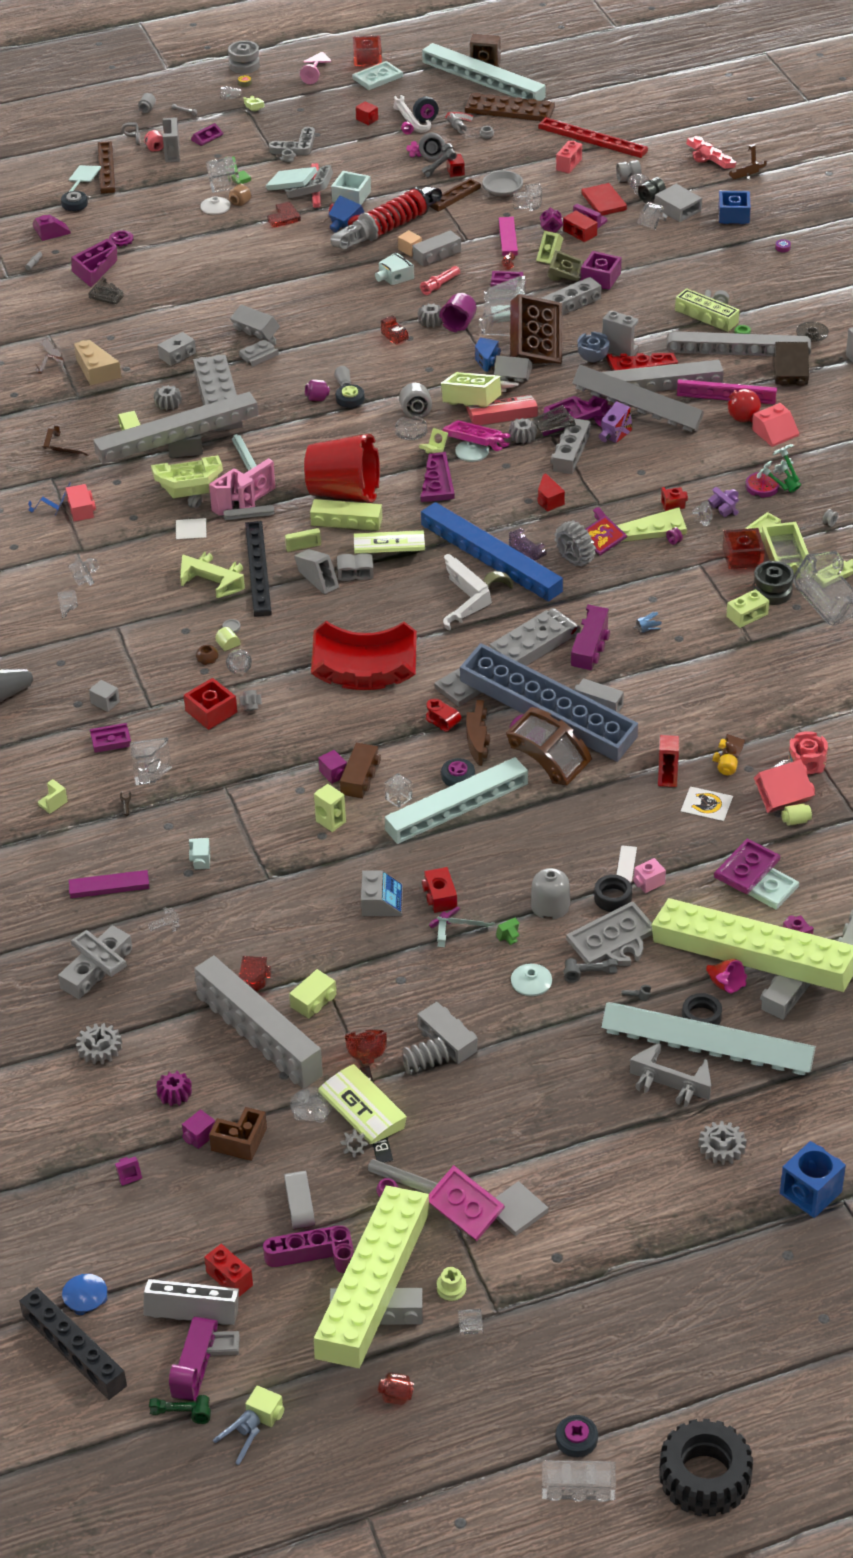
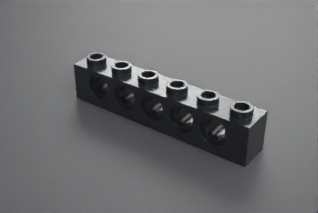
(73, 1343)

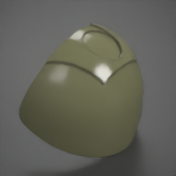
(498, 576)

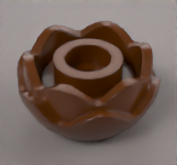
(207, 654)

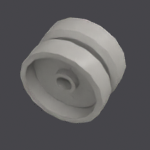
(243, 57)

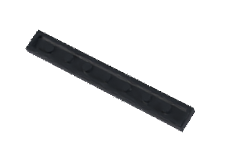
(258, 569)

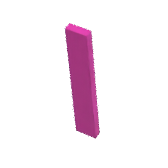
(722, 391)

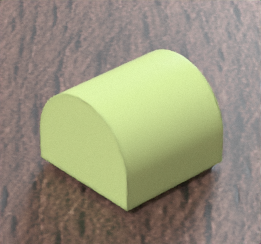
(227, 639)

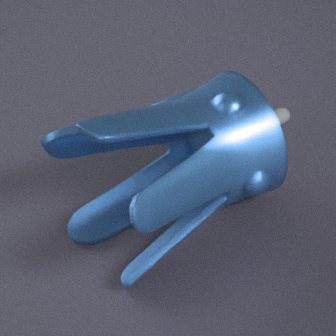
(644, 624)

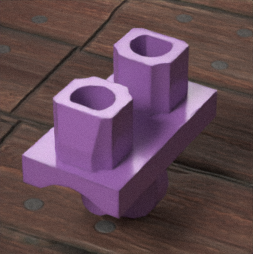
(727, 500)

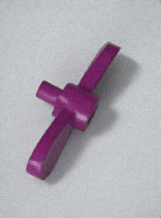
(435, 922)

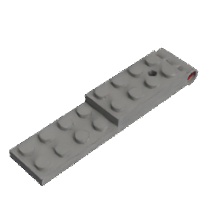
(521, 644)

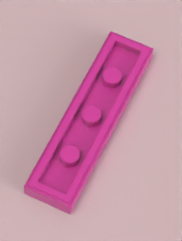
(508, 235)

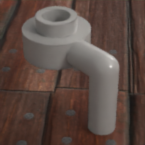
(719, 295)

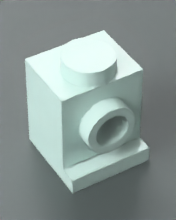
(200, 853)

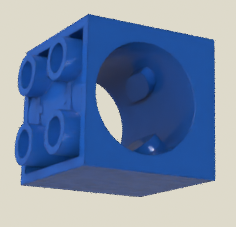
(812, 1179)

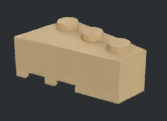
(96, 363)

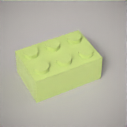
(471, 389)

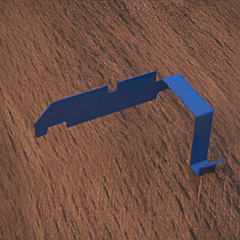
(48, 502)

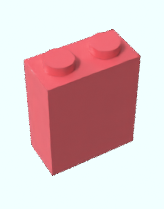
(784, 786)

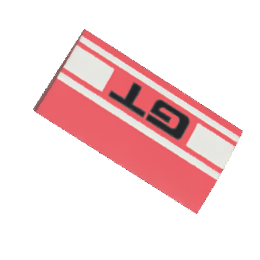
(504, 410)

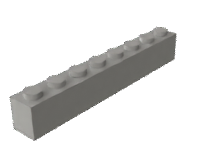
(666, 376)
(638, 397)

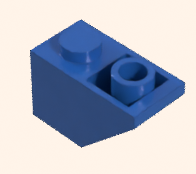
(486, 352)

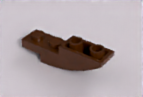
(477, 733)

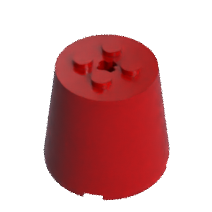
(343, 468)

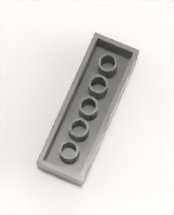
(215, 382)

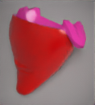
(728, 975)

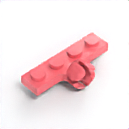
(707, 152)

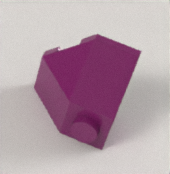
(50, 227)

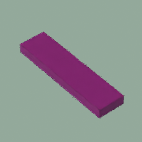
(108, 884)

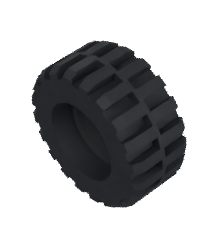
(698, 1493)

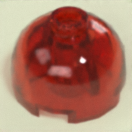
(366, 1045)

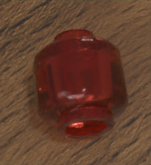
(396, 1388)

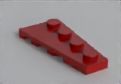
(640, 361)

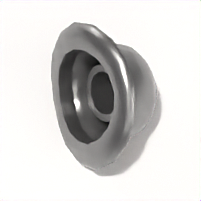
(431, 146)

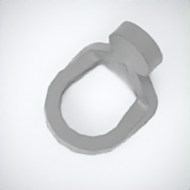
(137, 134)

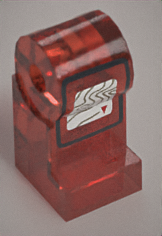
(393, 330)

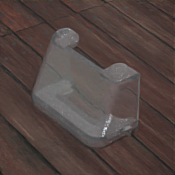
(497, 306)
(825, 587)

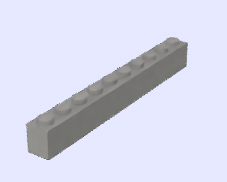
(175, 427)

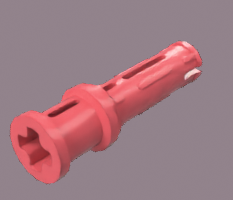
(435, 282)

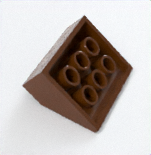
(536, 329)

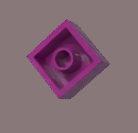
(602, 269)

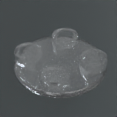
(310, 1105)

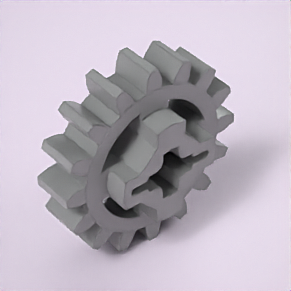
(99, 1043)
(722, 1142)

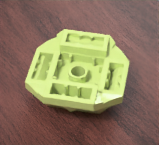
(188, 477)

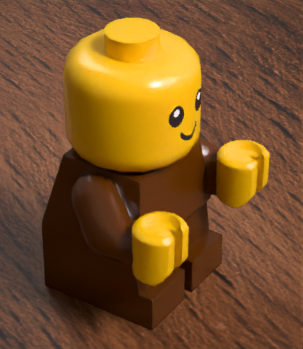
(728, 759)

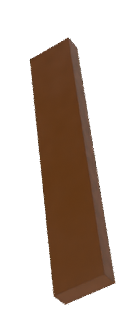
(106, 172)

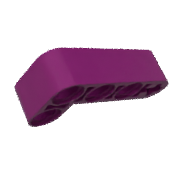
(310, 1246)
(187, 1376)

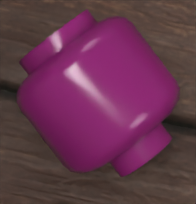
(316, 390)

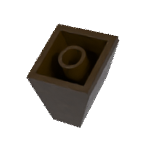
(791, 363)

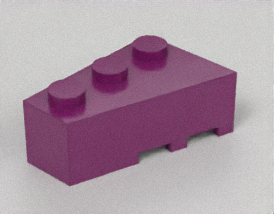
(94, 261)

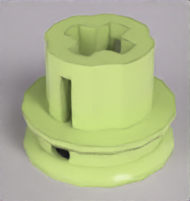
(449, 1289)

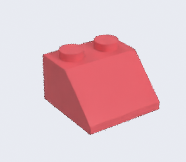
(775, 425)

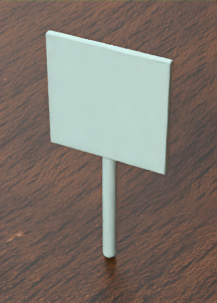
(84, 174)

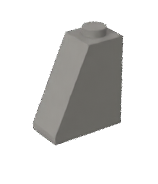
(317, 569)

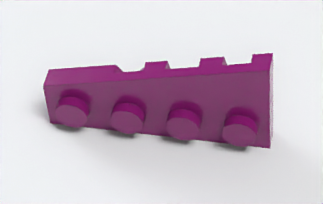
(437, 479)

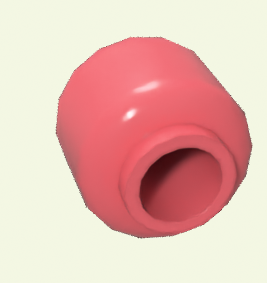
(154, 140)

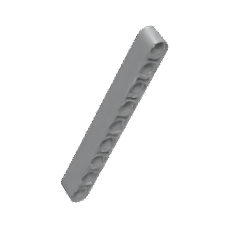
(728, 343)

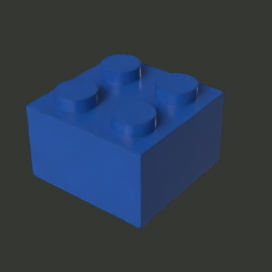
(734, 207)

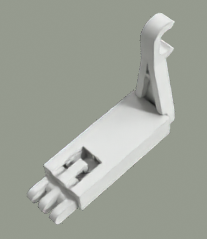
(471, 585)

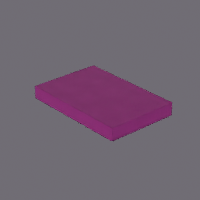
(747, 866)

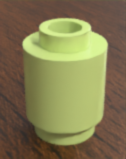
(796, 814)

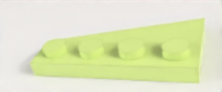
(654, 525)

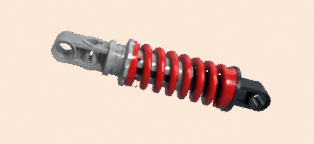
(387, 216)

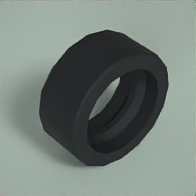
(612, 882)
(703, 1000)

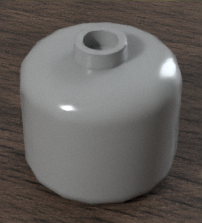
(415, 400)

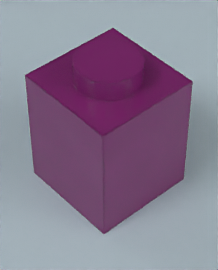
(332, 766)
(197, 1129)

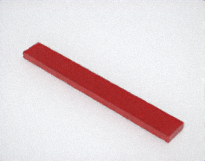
(593, 137)

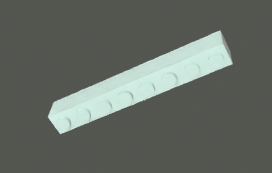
(456, 800)

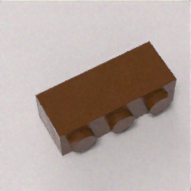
(360, 770)

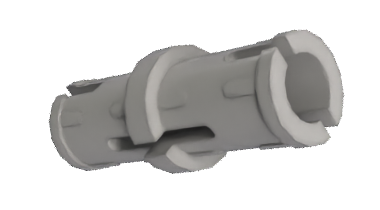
(456, 123)

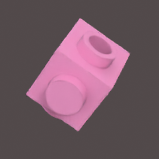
(649, 875)

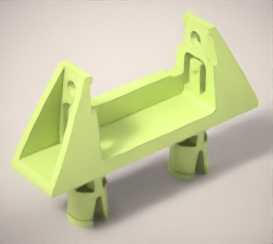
(229, 579)

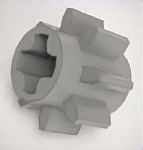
(250, 700)
(358, 1147)

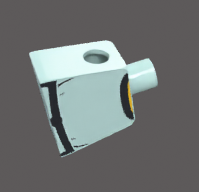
(395, 269)

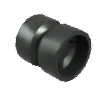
(648, 189)

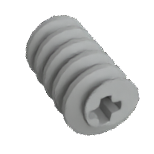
(424, 1053)

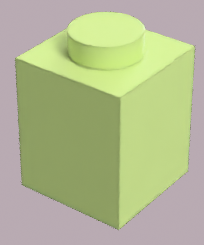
(266, 1405)

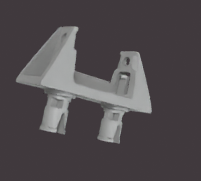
(645, 1067)

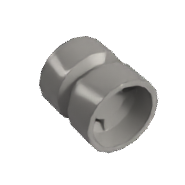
(626, 170)

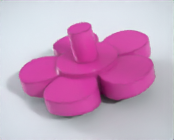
(413, 149)

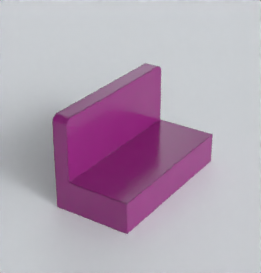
(596, 216)

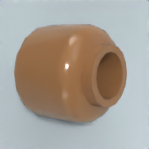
(239, 195)

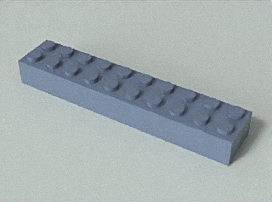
(526, 688)

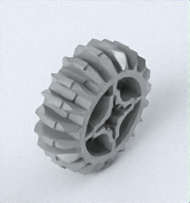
(575, 543)

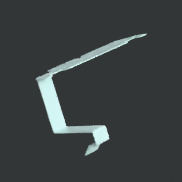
(442, 927)

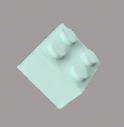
(351, 186)

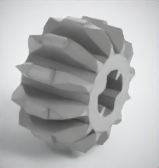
(429, 315)
(167, 397)
(522, 430)

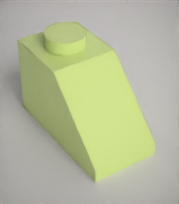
(549, 243)

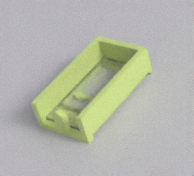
(784, 544)

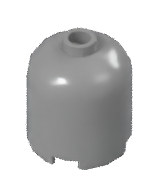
(550, 893)

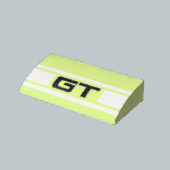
(389, 541)
(363, 1104)

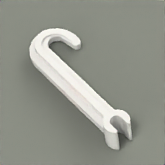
(402, 107)

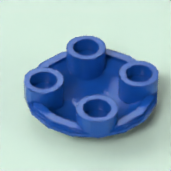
(84, 1293)

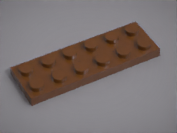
(509, 107)

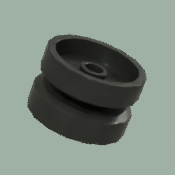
(774, 581)

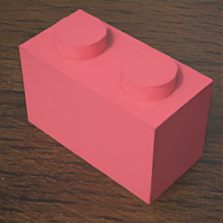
(80, 502)

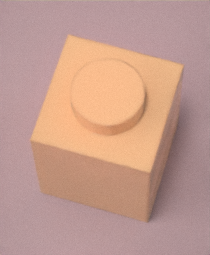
(406, 241)

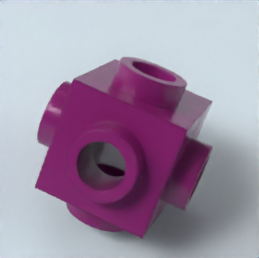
(551, 220)

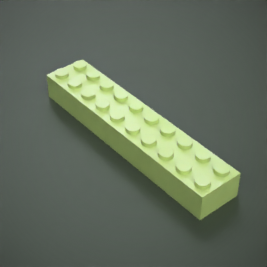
(754, 944)
(371, 1277)

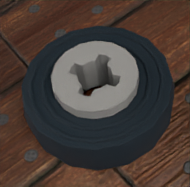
(74, 200)

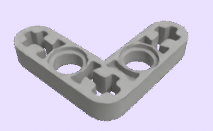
(306, 140)
(318, 184)

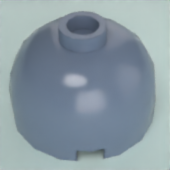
(593, 346)

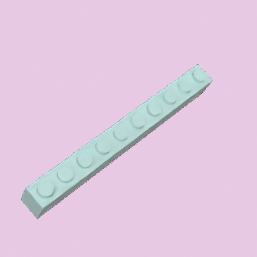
(482, 73)
(708, 1037)

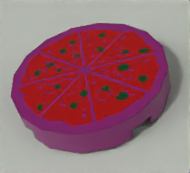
(762, 486)

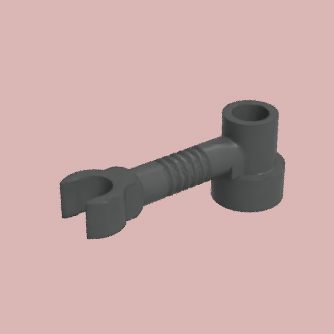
(449, 153)
(572, 969)

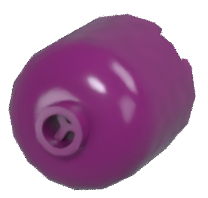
(458, 312)

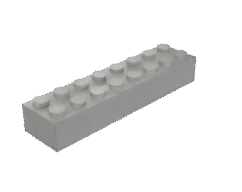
(258, 1022)

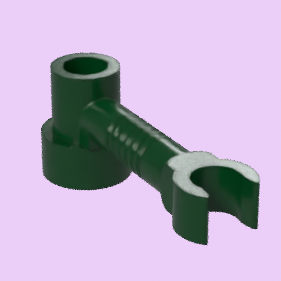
(200, 1408)

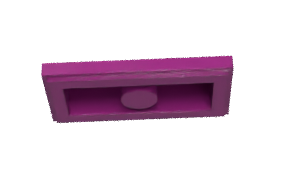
(207, 134)

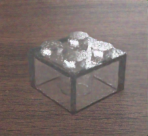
(223, 174)

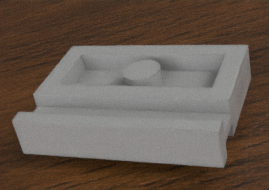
(258, 352)

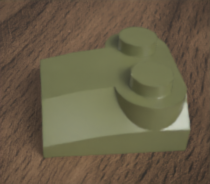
(564, 267)

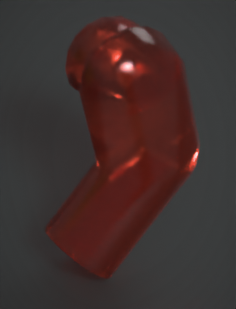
(506, 261)

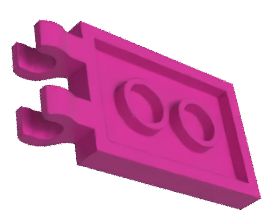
(477, 434)

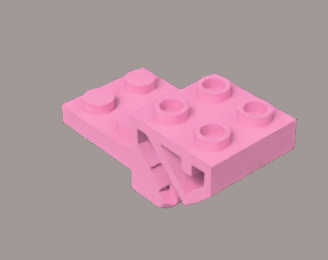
(242, 487)

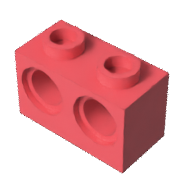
(569, 156)

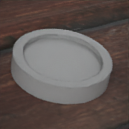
(233, 624)

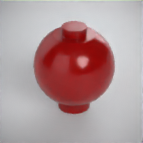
(743, 405)

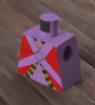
(616, 423)

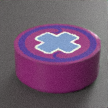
(783, 245)

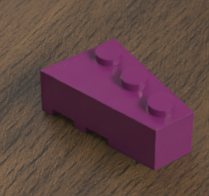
(591, 639)

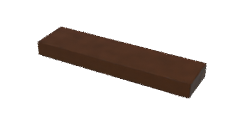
(456, 194)

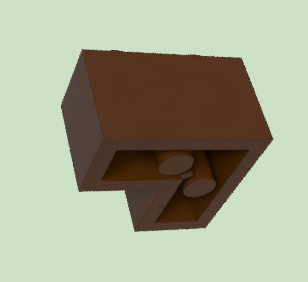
(239, 1138)

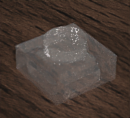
(470, 1321)

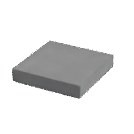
(520, 1209)

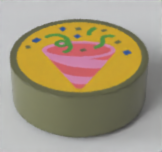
(244, 81)

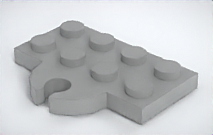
(612, 936)

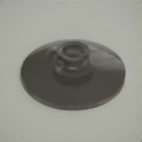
(814, 330)

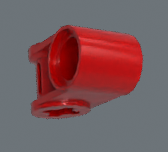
(442, 715)

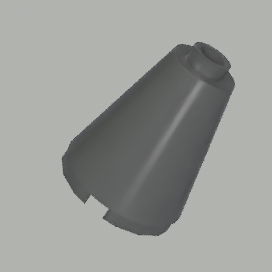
(13, 681)

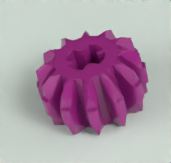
(174, 1088)

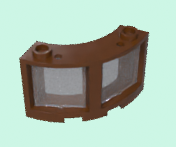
(550, 744)

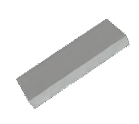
(98, 953)

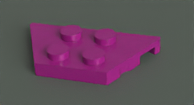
(577, 409)

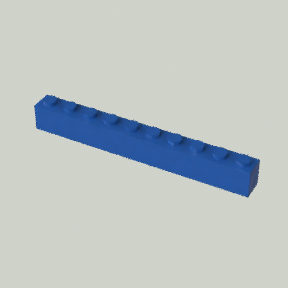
(492, 551)

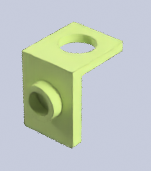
(434, 447)

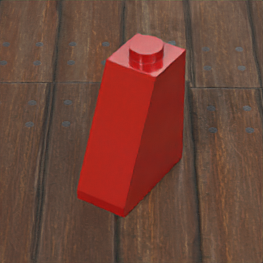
(668, 760)

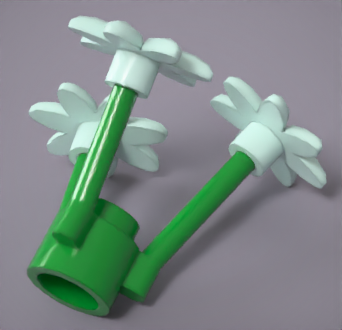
(792, 481)

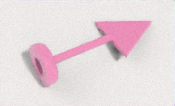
(310, 73)

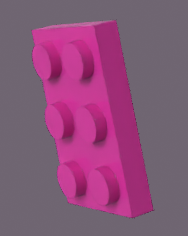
(465, 1203)

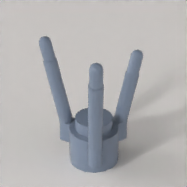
(244, 1424)

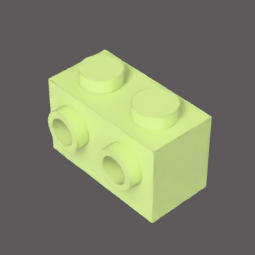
(747, 608)

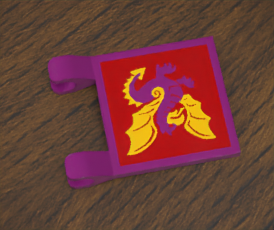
(604, 532)

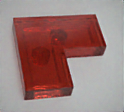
(286, 215)

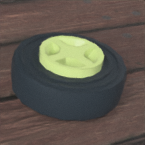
(350, 396)

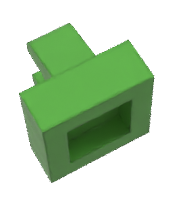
(508, 931)

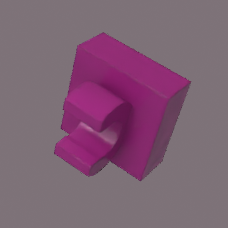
(128, 1170)

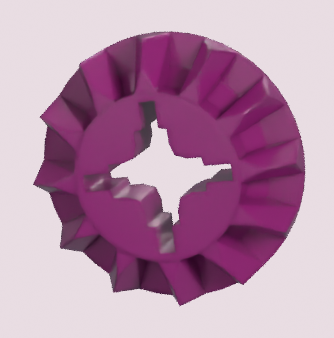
(125, 238)

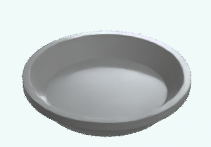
(502, 183)

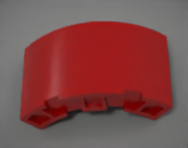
(364, 659)

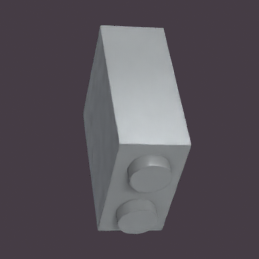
(679, 202)

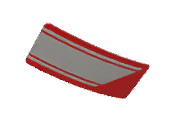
(464, 116)

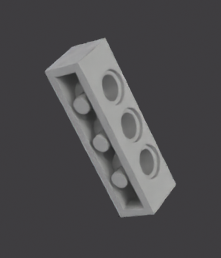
(576, 295)
(570, 447)
(83, 973)

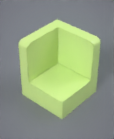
(55, 798)

